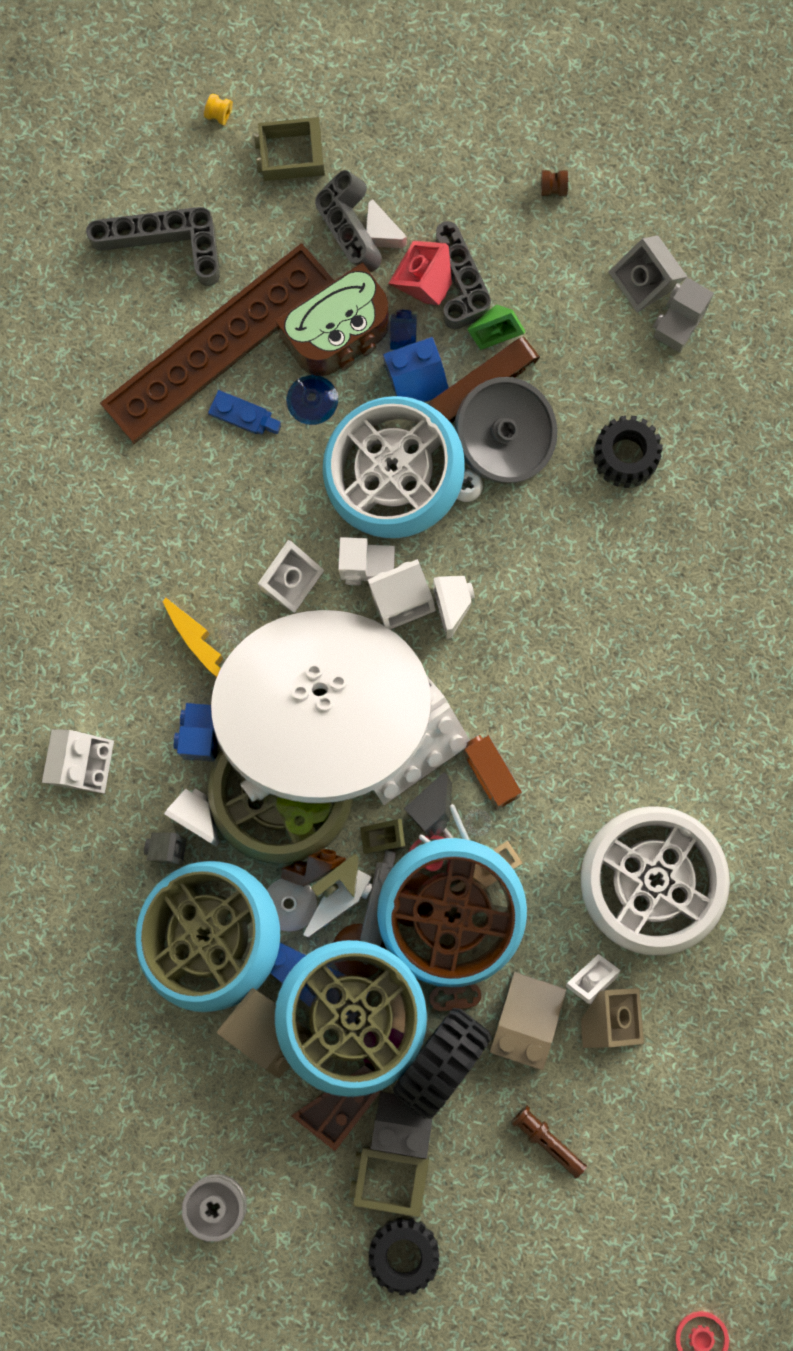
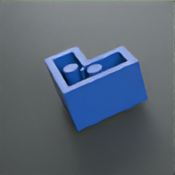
(196, 734)

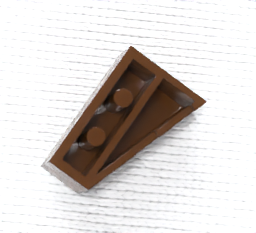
(334, 1116)

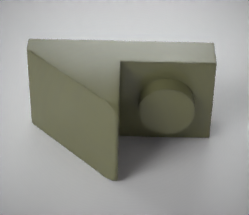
(346, 873)

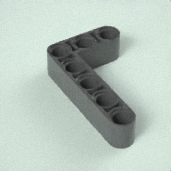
(163, 234)

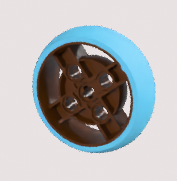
(500, 921)

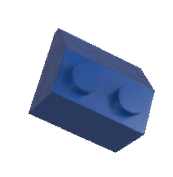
(416, 371)

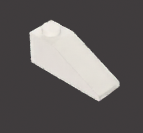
(338, 903)

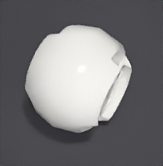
(477, 486)

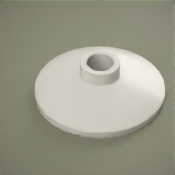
(304, 904)

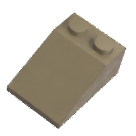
(528, 1021)
(254, 1032)

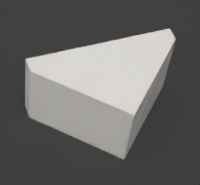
(382, 229)

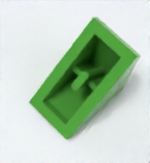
(495, 327)

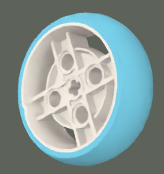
(429, 434)

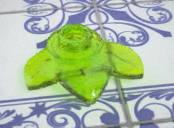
(311, 812)

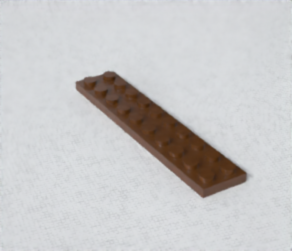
(214, 344)

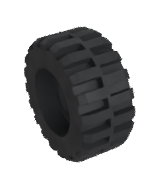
(442, 1063)

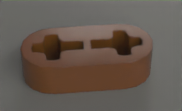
(456, 1003)

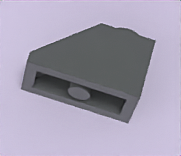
(432, 806)

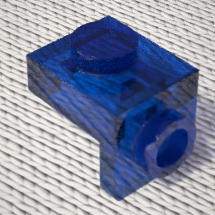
(402, 329)

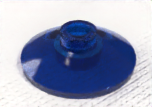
(314, 411)

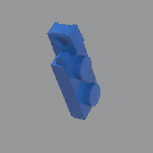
(243, 414)

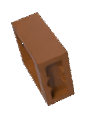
(491, 771)

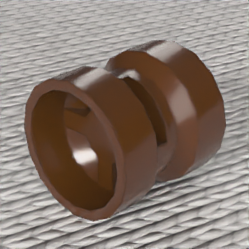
(554, 183)

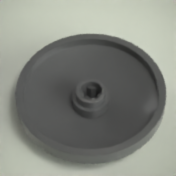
(506, 430)

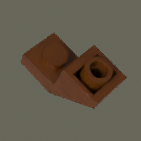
(315, 868)

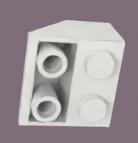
(401, 594)
(78, 761)

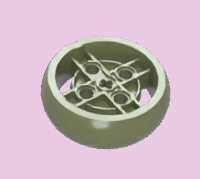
(237, 812)

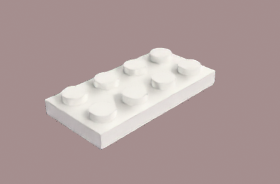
(441, 742)

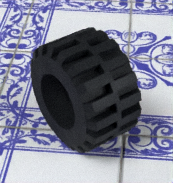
(627, 472)
(403, 1281)

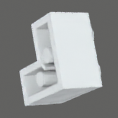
(363, 561)

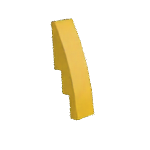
(194, 636)

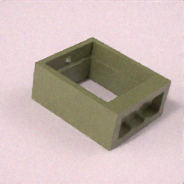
(290, 128)
(418, 1187)

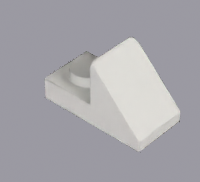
(593, 978)

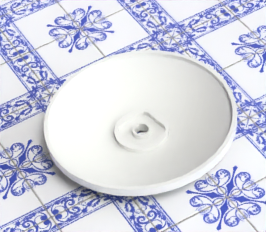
(327, 743)

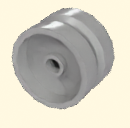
(212, 1224)

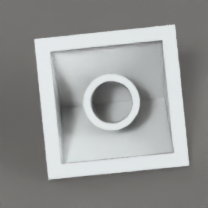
(290, 577)

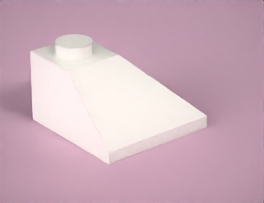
(453, 601)
(194, 813)

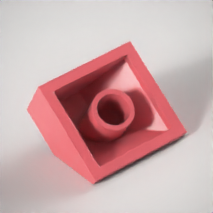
(424, 272)

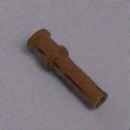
(539, 1133)

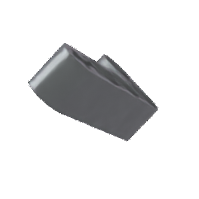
(336, 206)
(460, 272)

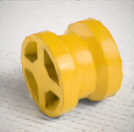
(218, 109)

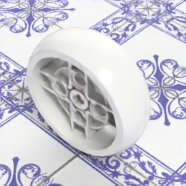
(702, 910)

